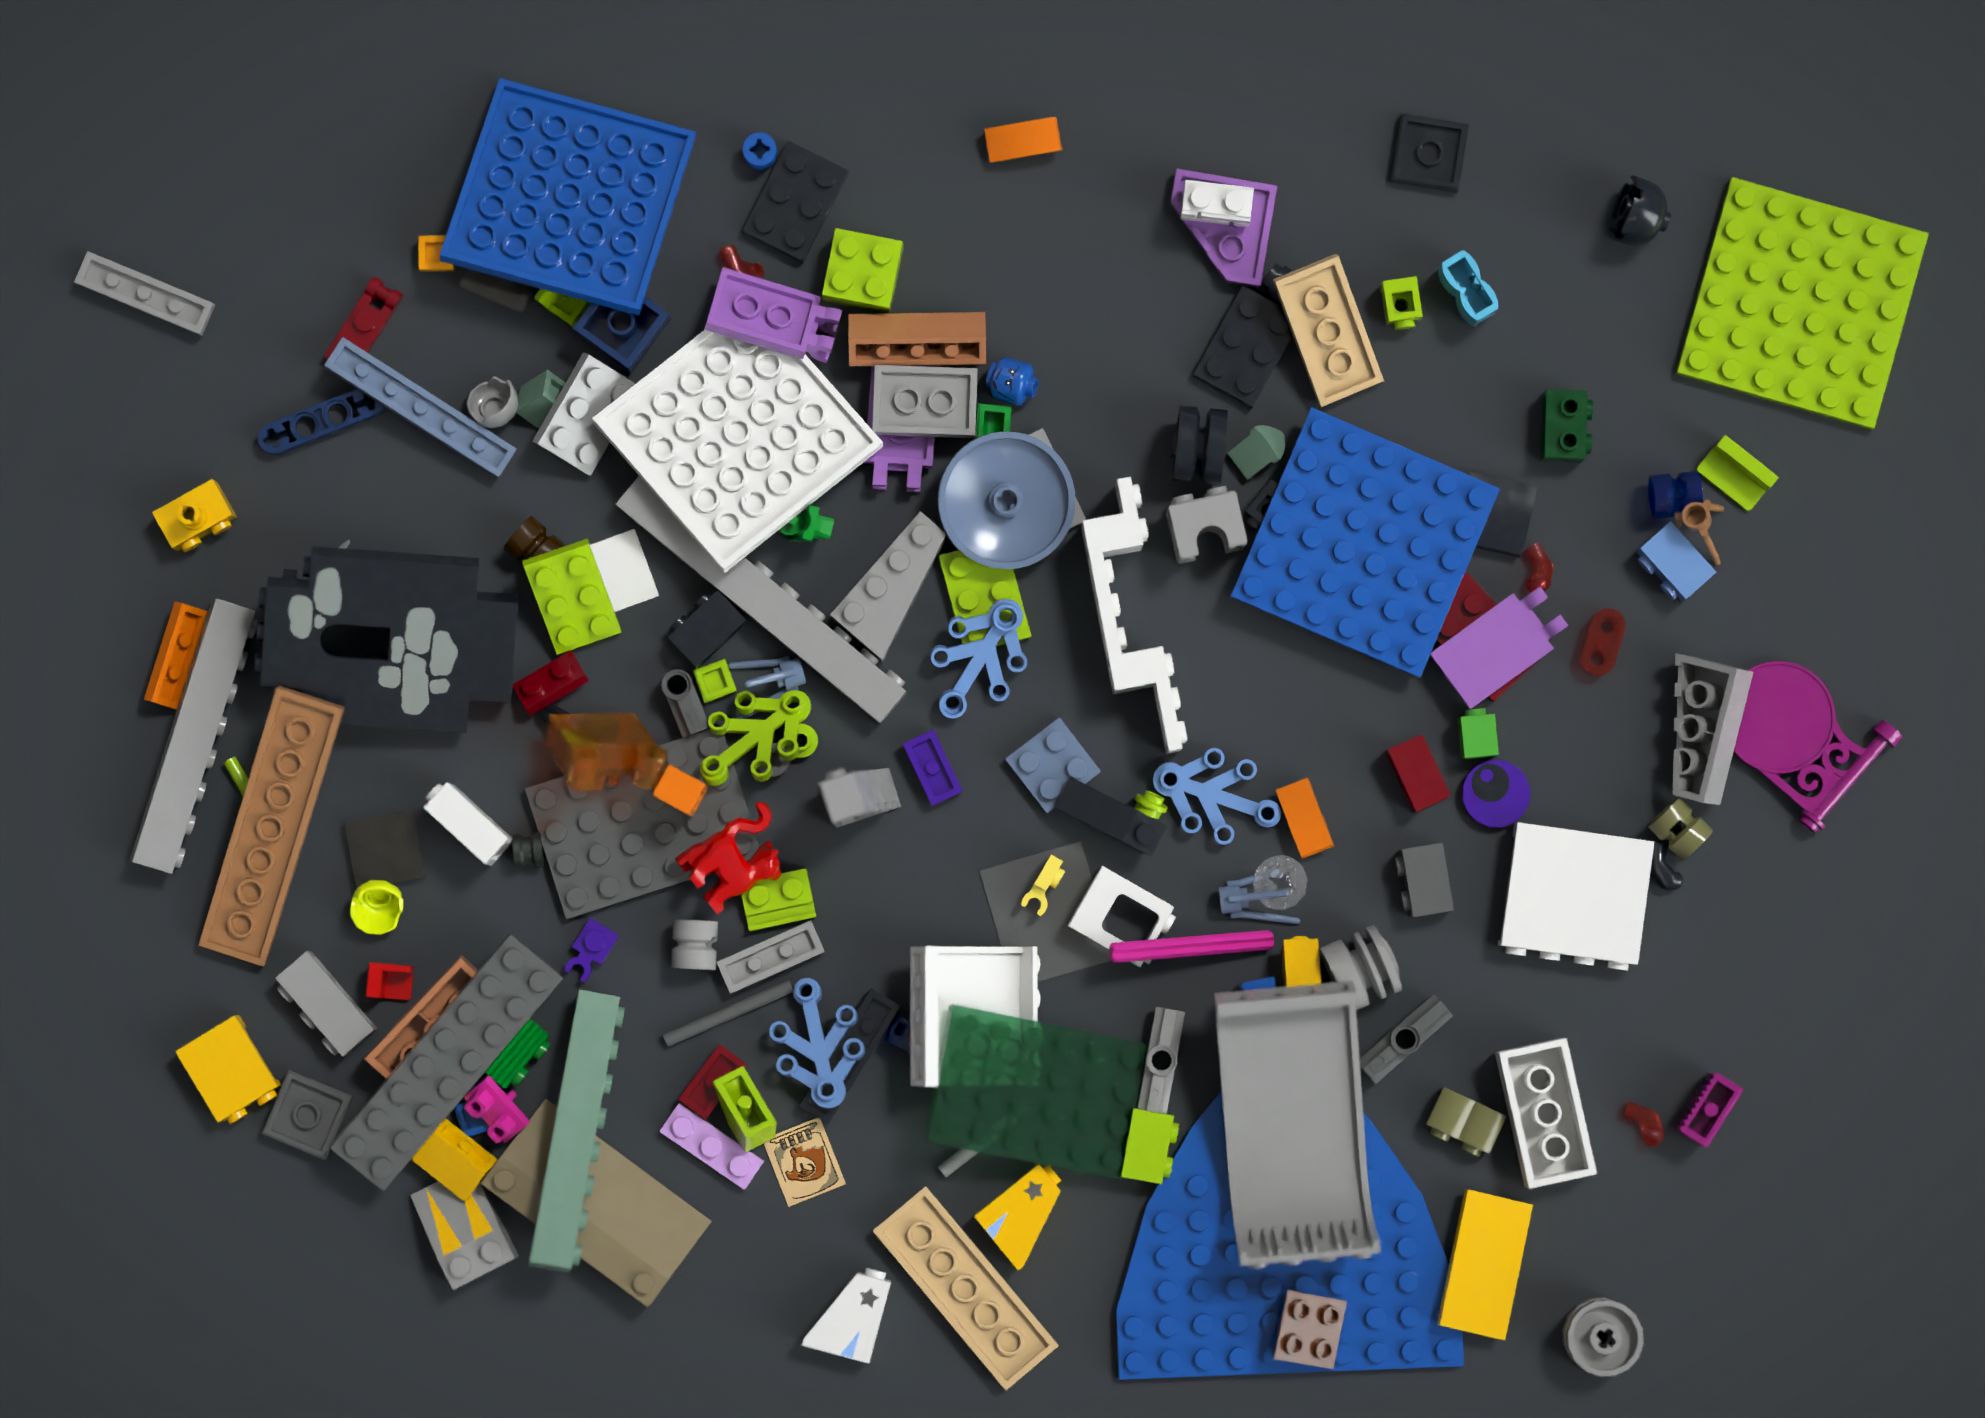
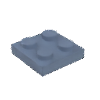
(1049, 761)

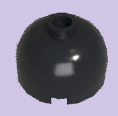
(1639, 213)

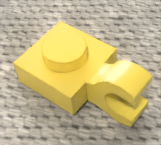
(1048, 877)

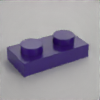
(932, 767)

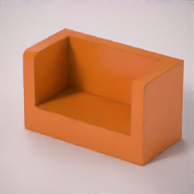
(680, 790)

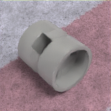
(694, 944)

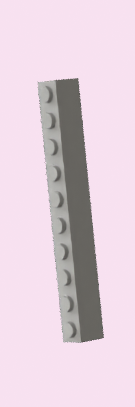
(774, 609)

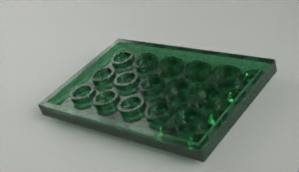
(1035, 1092)

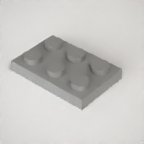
(924, 401)
(569, 424)

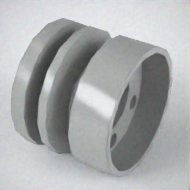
(1365, 965)

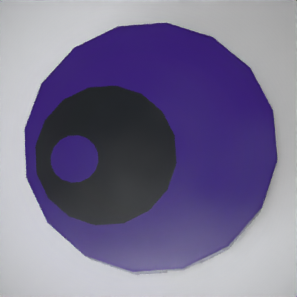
(1495, 793)

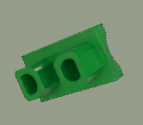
(808, 526)

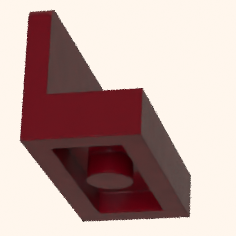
(1417, 773)

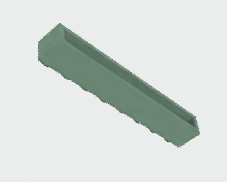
(574, 1132)

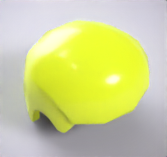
(376, 907)

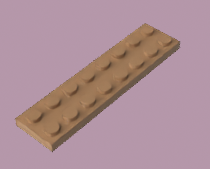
(271, 825)

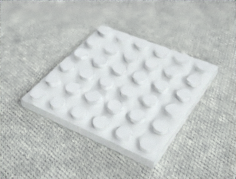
(736, 440)

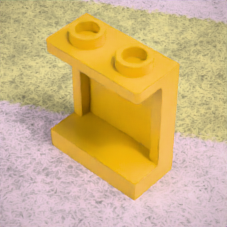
(228, 1070)

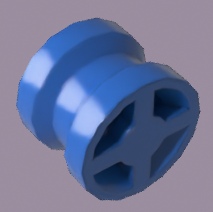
(760, 158)

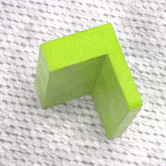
(1736, 473)

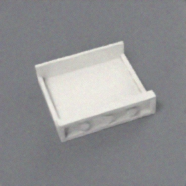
(1576, 895)
(972, 977)

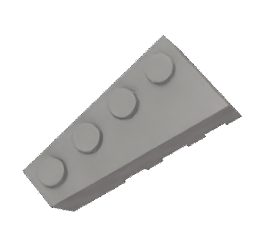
(1707, 725)
(858, 794)

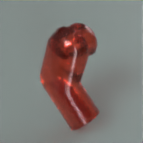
(732, 261)
(1542, 571)

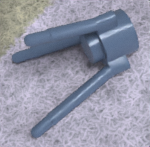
(787, 674)
(1235, 899)

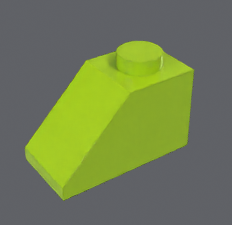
(745, 1109)

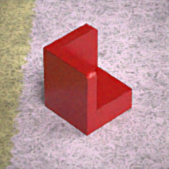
(390, 981)

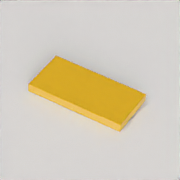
(1484, 1264)

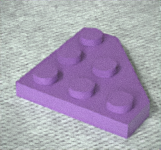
(1232, 249)

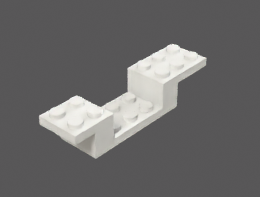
(1142, 668)

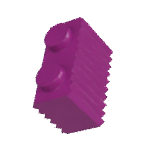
(1708, 1109)

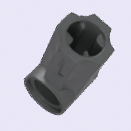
(686, 706)

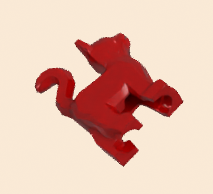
(723, 857)

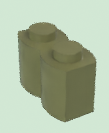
(1464, 1120)

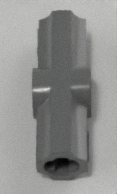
(1421, 1023)

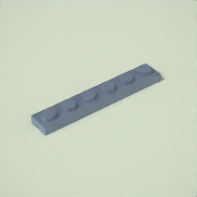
(420, 407)

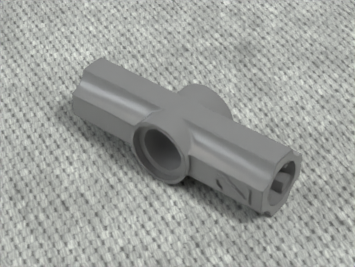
(1158, 1083)

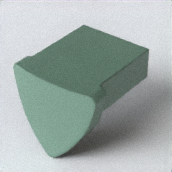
(1258, 450)

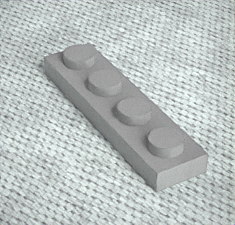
(144, 293)

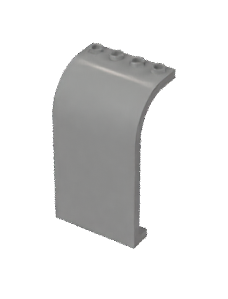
(1294, 1124)

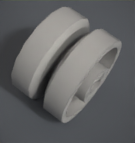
(1622, 1342)

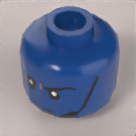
(1012, 381)

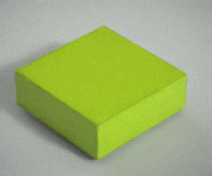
(715, 681)

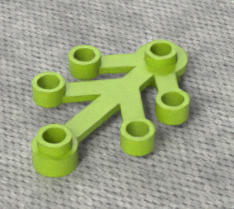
(757, 732)

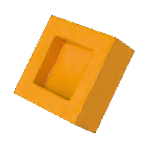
(429, 254)

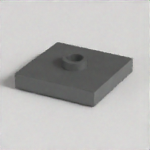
(307, 1114)

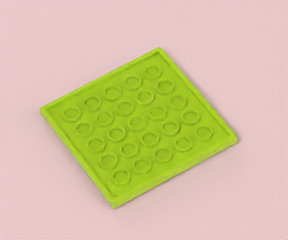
(1802, 303)

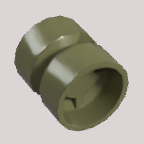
(1688, 837)

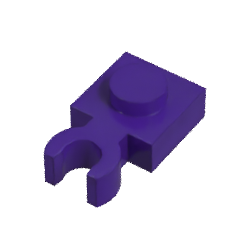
(593, 944)

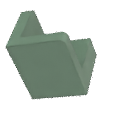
(538, 397)

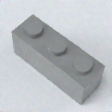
(325, 1004)

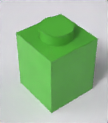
(1477, 734)

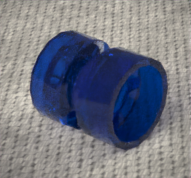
(1663, 491)

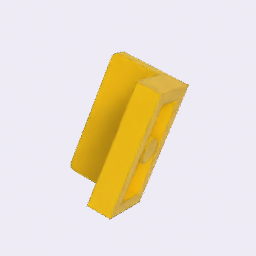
(454, 1159)

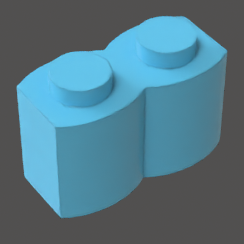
(1463, 280)

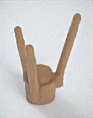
(1698, 520)

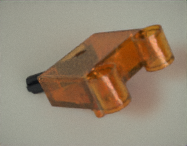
(602, 745)

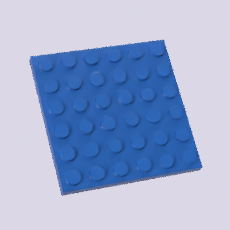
(568, 196)
(1365, 542)

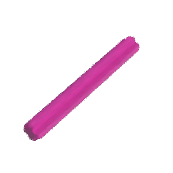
(1191, 946)

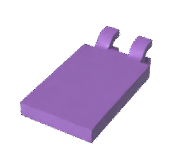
(771, 316)
(899, 453)
(1496, 647)

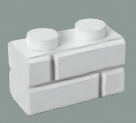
(1216, 203)

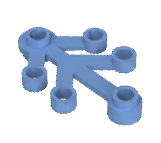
(982, 652)
(1210, 793)
(819, 1049)

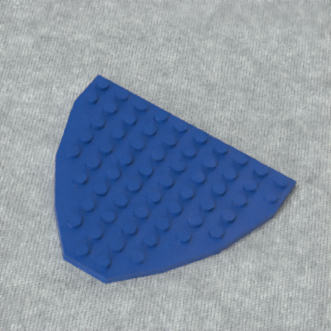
(1203, 1314)

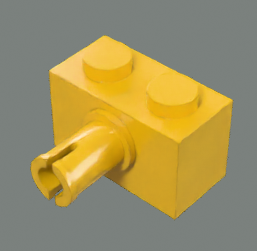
(195, 516)

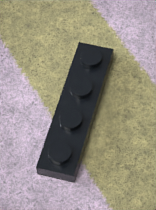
(873, 1020)

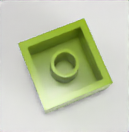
(862, 270)

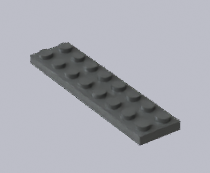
(446, 1062)

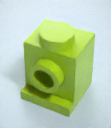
(1407, 291)

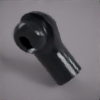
(1662, 872)

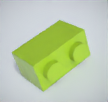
(1148, 1146)

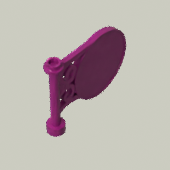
(1790, 726)

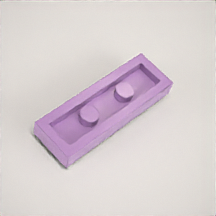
(711, 1146)

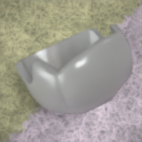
(493, 403)

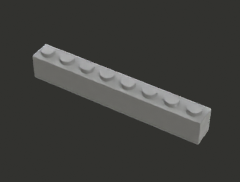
(193, 735)

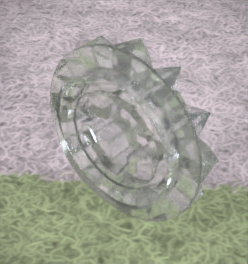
(1276, 867)

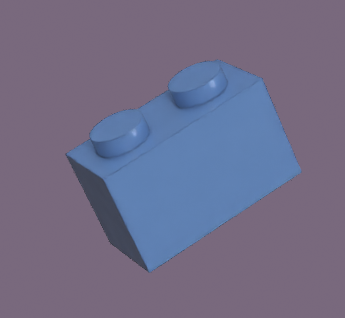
(1674, 562)

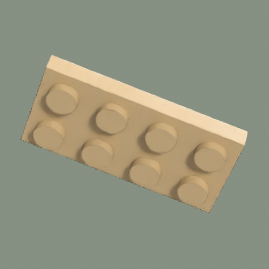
(1328, 330)

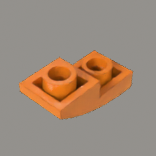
(1023, 139)
(1304, 818)

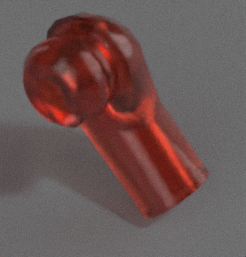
(1649, 1123)

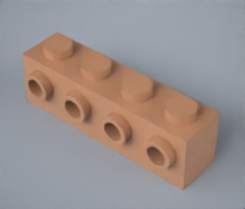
(917, 339)

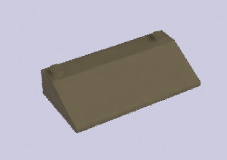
(634, 1223)

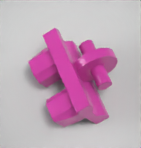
(496, 1110)

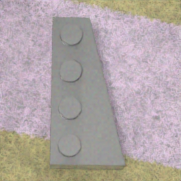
(887, 591)

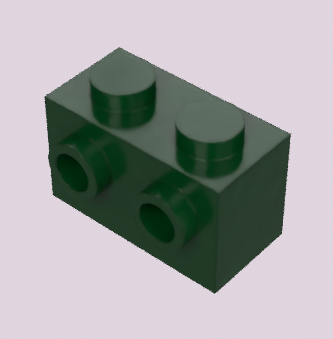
(1565, 425)

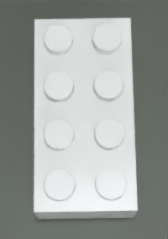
(1545, 1113)

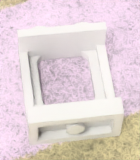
(1100, 898)

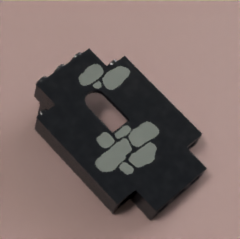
(443, 636)

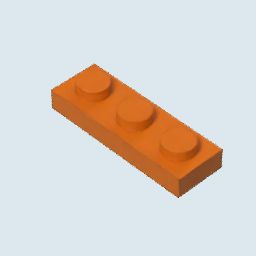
(175, 655)

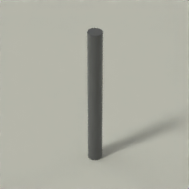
(728, 1013)

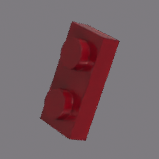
(550, 682)
(700, 1093)

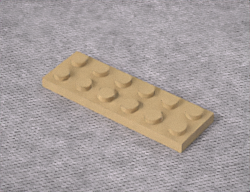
(965, 1288)

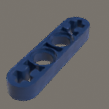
(320, 415)

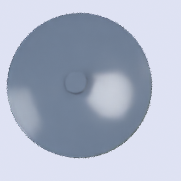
(1006, 500)

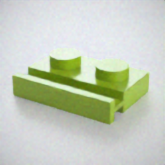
(779, 901)

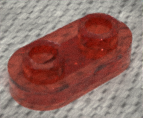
(1603, 643)

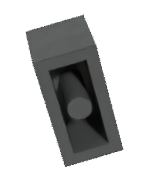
(1424, 880)

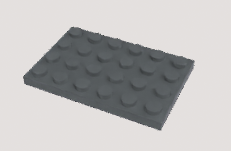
(625, 838)

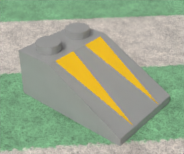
(463, 1233)

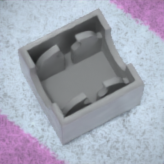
(1214, 513)

